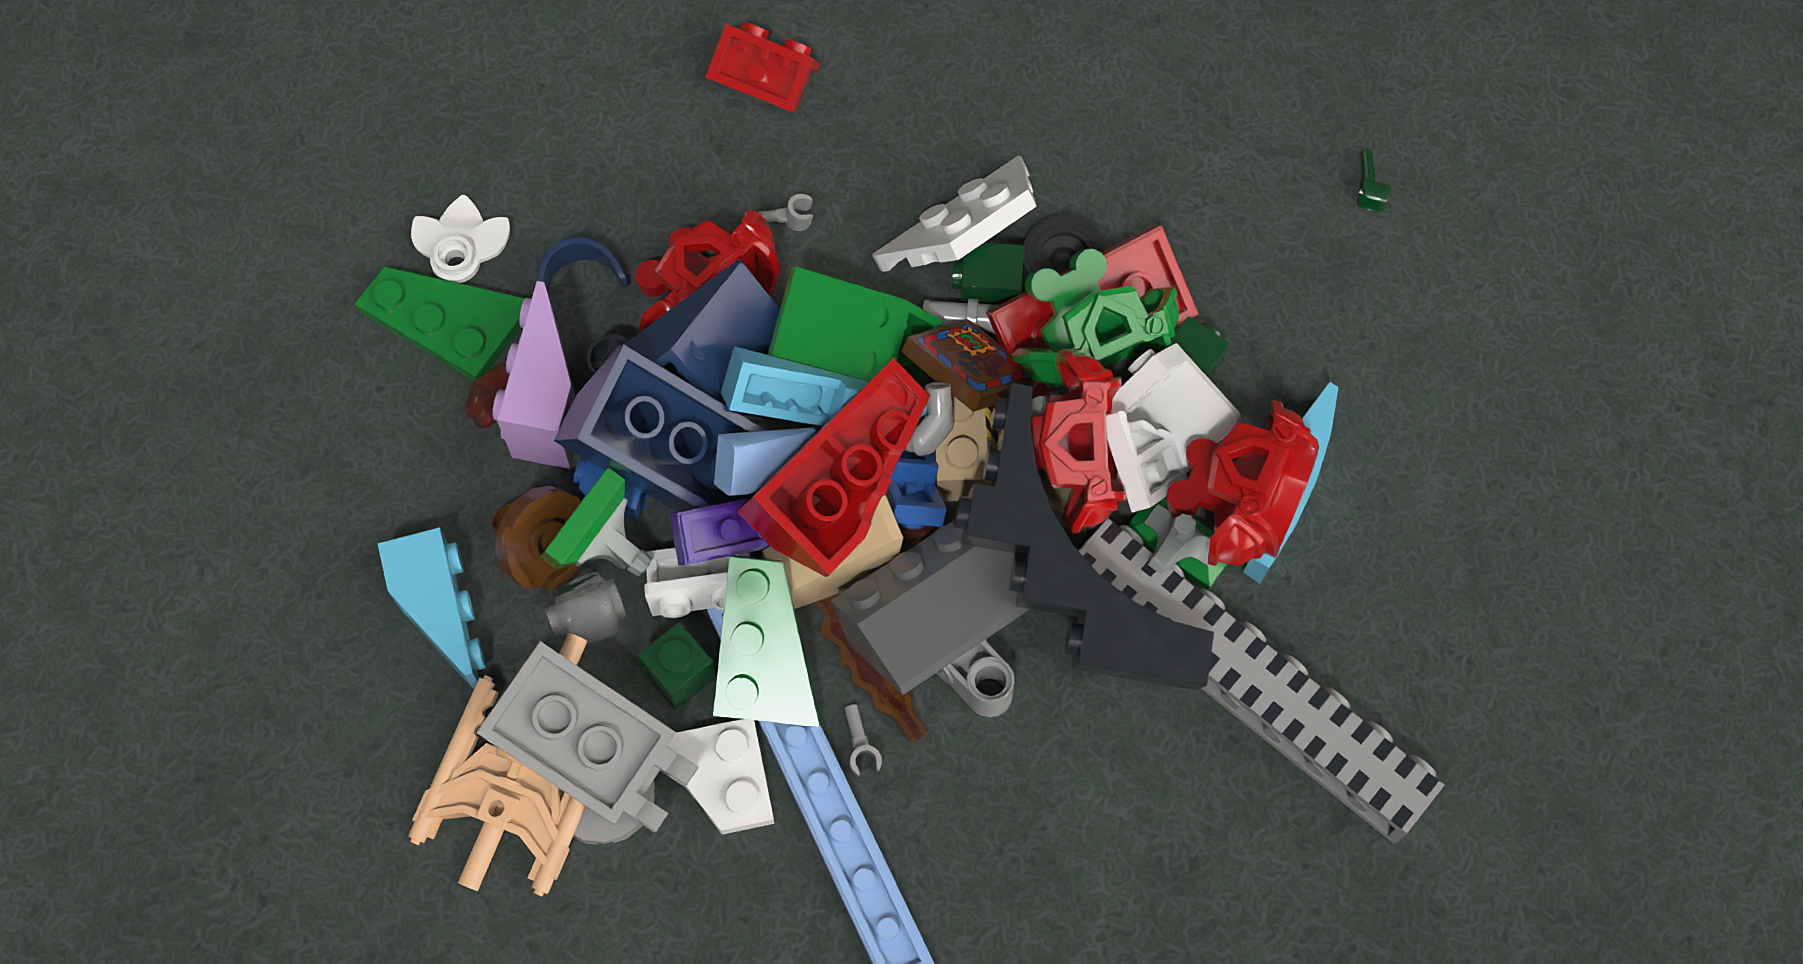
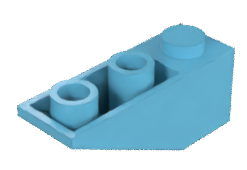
(425, 588)

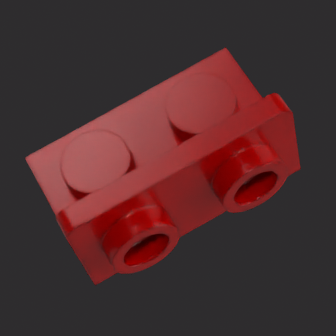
(761, 67)

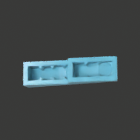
(786, 388)

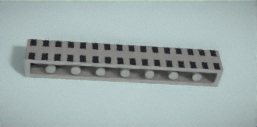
(1275, 693)

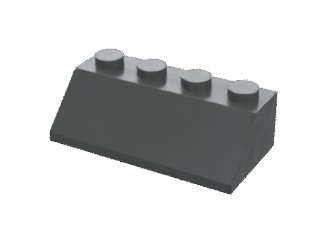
(928, 607)

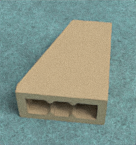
(875, 551)

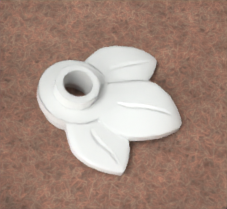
(462, 235)

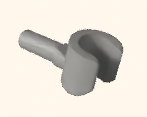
(789, 216)
(859, 740)

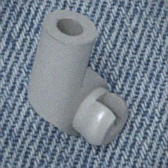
(937, 423)

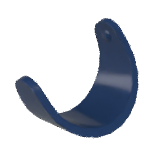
(574, 250)

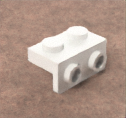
(678, 589)

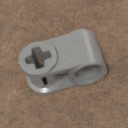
(971, 668)

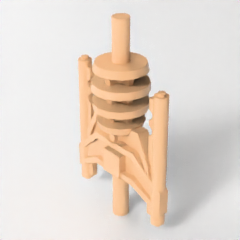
(501, 794)

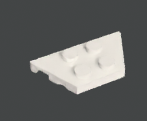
(965, 222)

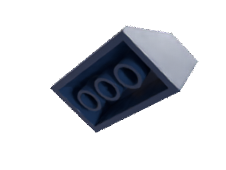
(651, 430)

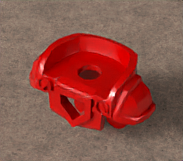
(686, 269)
(1073, 441)
(1255, 494)

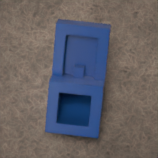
(914, 493)

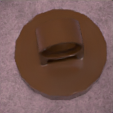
(526, 530)

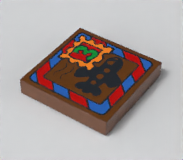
(968, 361)

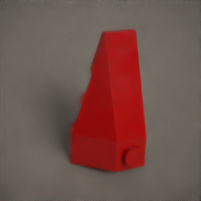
(829, 490)

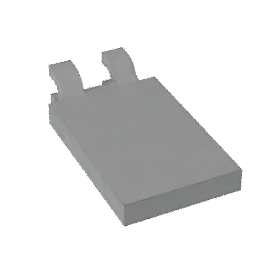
(585, 738)

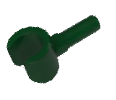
(1372, 193)

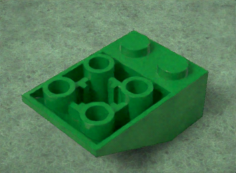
(846, 327)

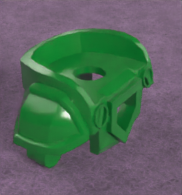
(1093, 320)

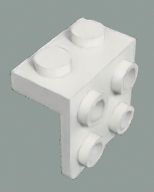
(1177, 397)

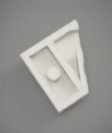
(1144, 460)
(729, 775)

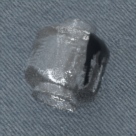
(586, 608)

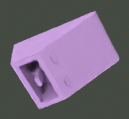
(537, 388)

